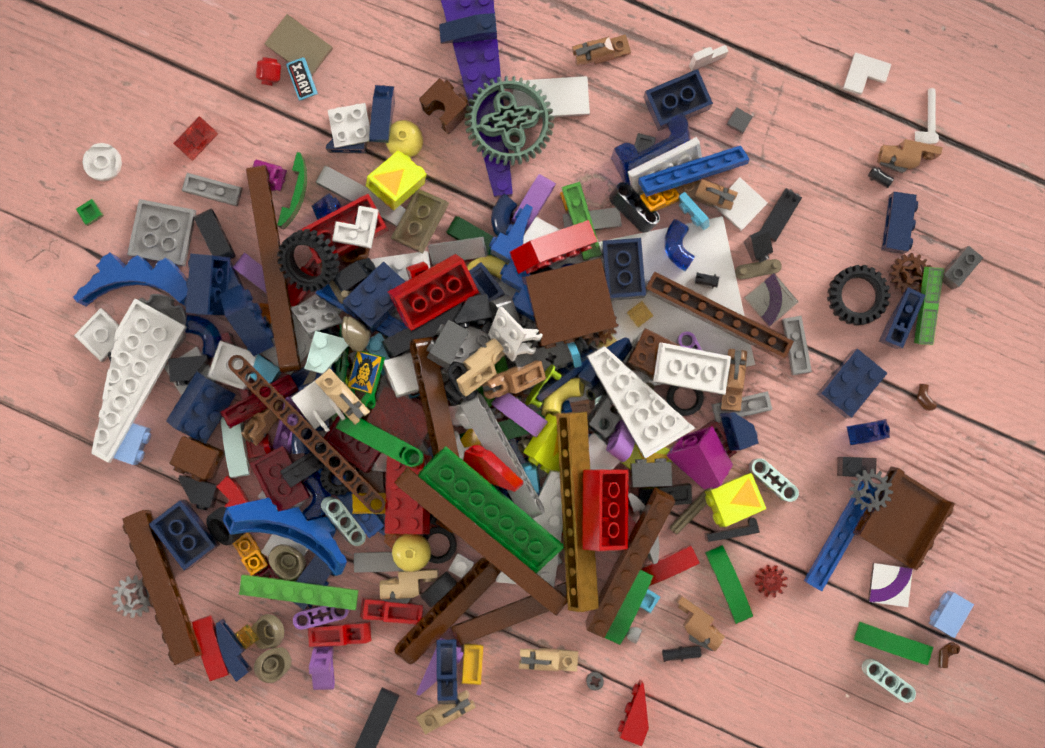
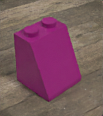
(702, 457)

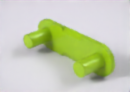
(531, 398)

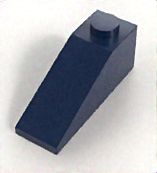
(469, 29)
(382, 113)
(902, 319)

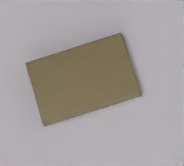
(295, 41)
(420, 220)

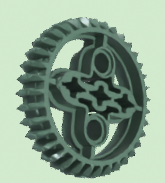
(516, 114)

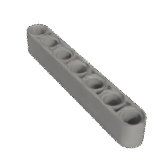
(494, 440)

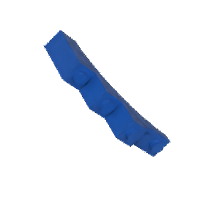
(501, 247)
(138, 271)
(263, 517)

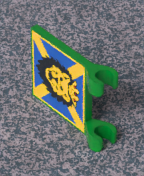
(365, 376)

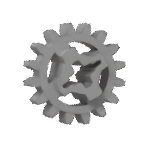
(122, 591)

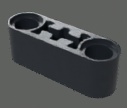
(633, 207)
(214, 234)

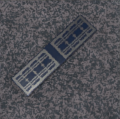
(567, 373)

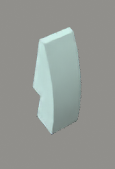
(235, 450)

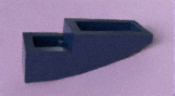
(485, 282)
(619, 348)
(231, 651)
(447, 672)

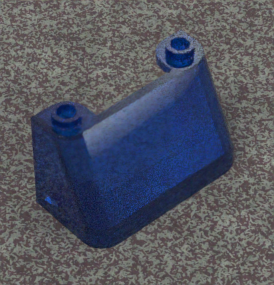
(627, 157)

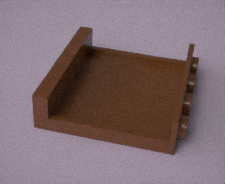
(570, 302)
(907, 522)

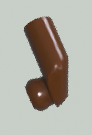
(923, 398)
(945, 652)

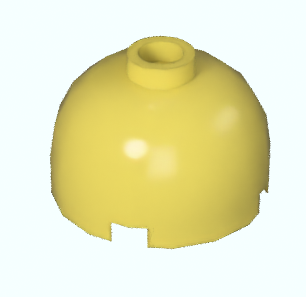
(405, 138)
(411, 552)

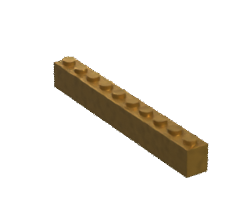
(573, 459)

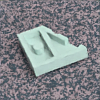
(324, 352)

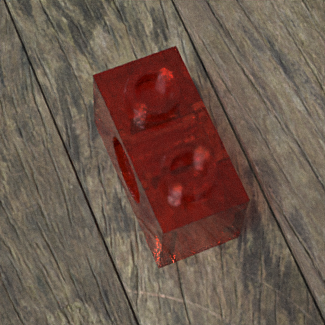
(195, 138)

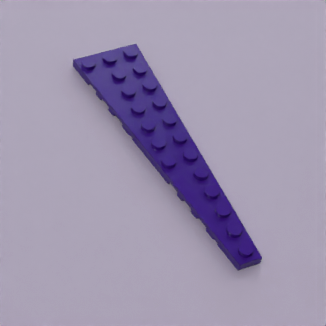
(478, 65)

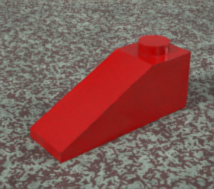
(492, 468)

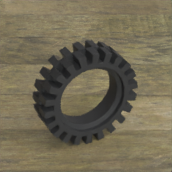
(295, 273)
(874, 279)

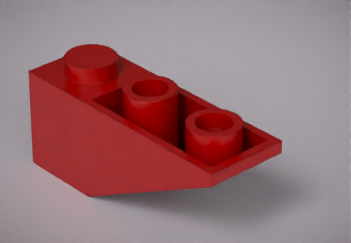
(635, 724)

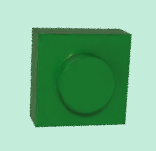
(89, 212)

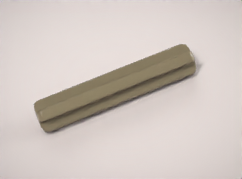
(689, 513)

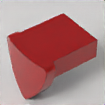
(261, 449)

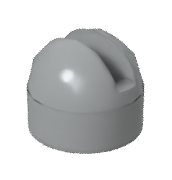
(633, 634)

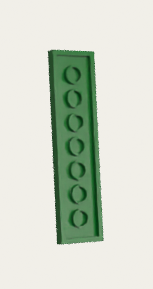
(490, 509)

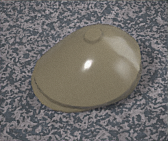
(355, 334)
(286, 562)
(269, 631)
(272, 664)

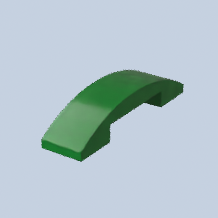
(287, 215)
(729, 584)
(629, 608)
(893, 643)

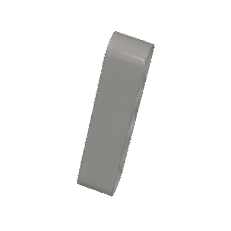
(352, 190)

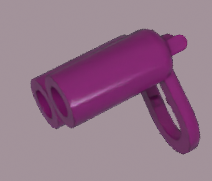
(276, 174)

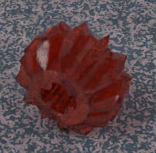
(773, 587)

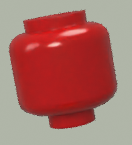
(268, 71)

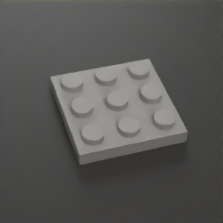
(161, 232)

